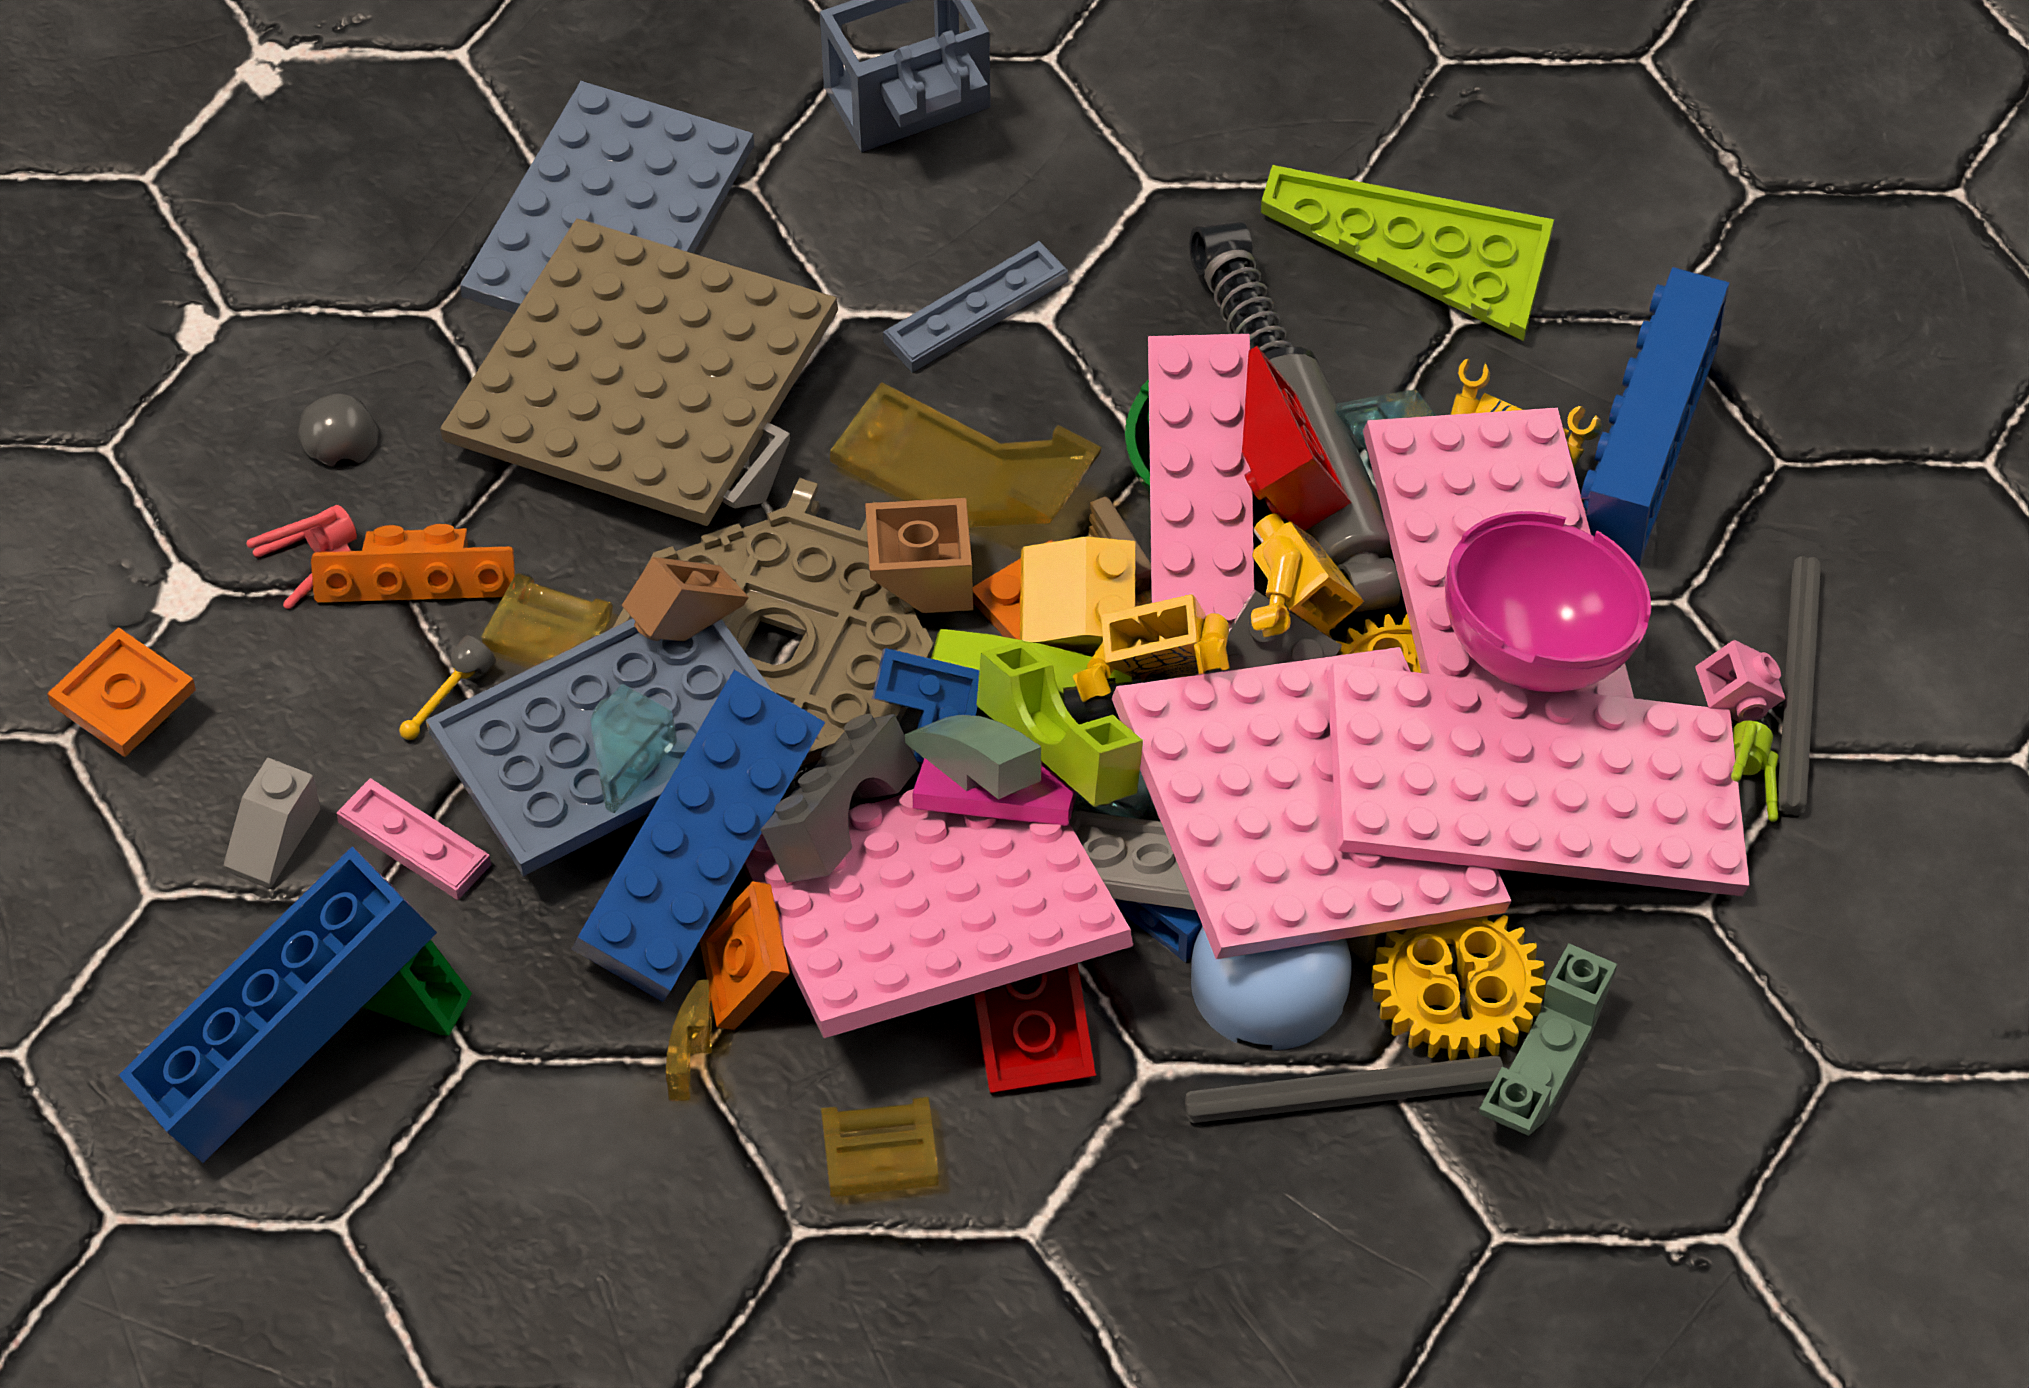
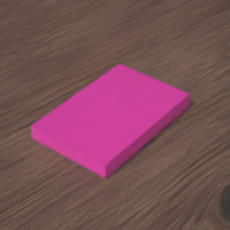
(1042, 802)

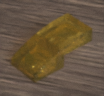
(689, 1036)

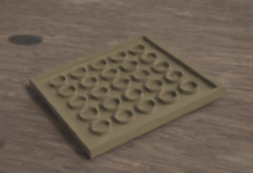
(640, 371)

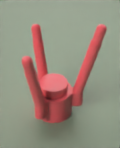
(324, 532)

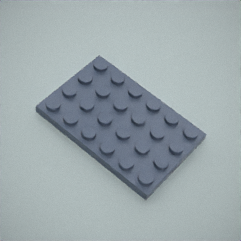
(615, 167)
(531, 745)

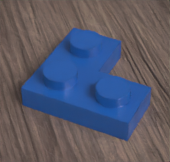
(926, 685)

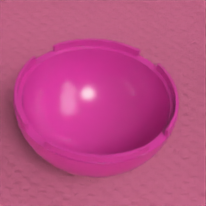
(1545, 601)

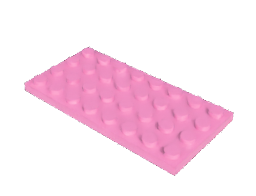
(1443, 479)
(1535, 780)

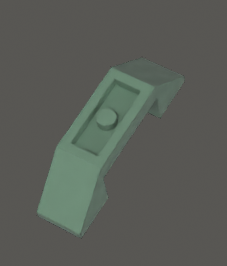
(1571, 1007)

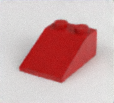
(1285, 451)
(1035, 1031)

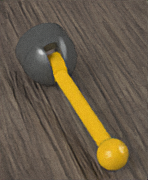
(470, 661)

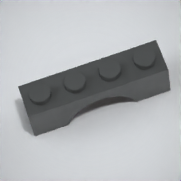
(811, 825)

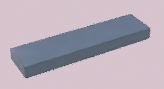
(975, 306)

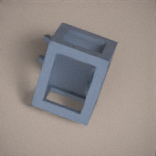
(911, 85)

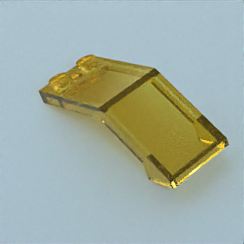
(933, 457)

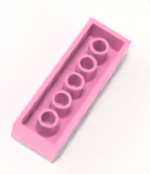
(1197, 471)

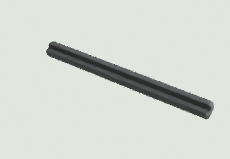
(1799, 686)
(1342, 1089)

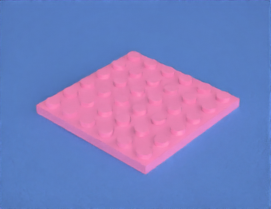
(1252, 819)
(936, 911)

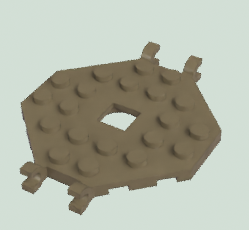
(819, 585)

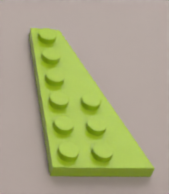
(1448, 248)

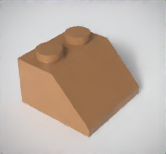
(922, 552)

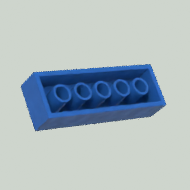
(1655, 409)
(698, 836)
(277, 1005)

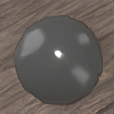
(337, 429)

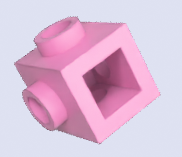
(1741, 681)

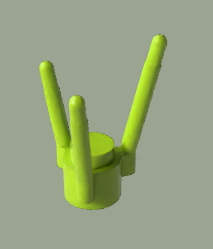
(1753, 753)

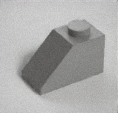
(271, 822)

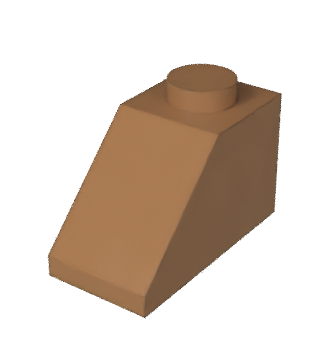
(681, 598)

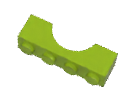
(1094, 758)

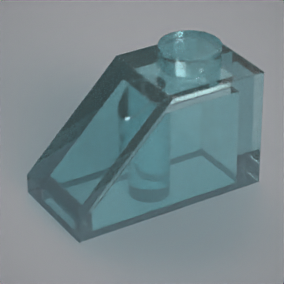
(629, 742)

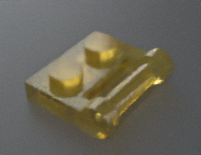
(537, 634)
(882, 1159)

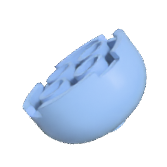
(1272, 995)

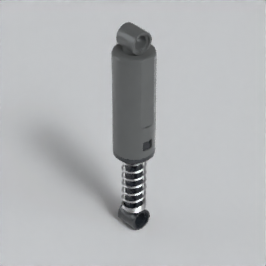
(1357, 533)

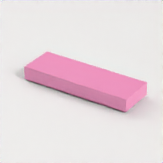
(414, 839)

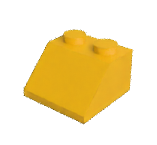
(1071, 586)

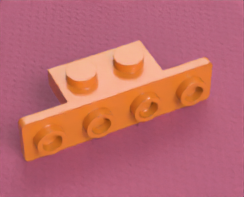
(412, 567)

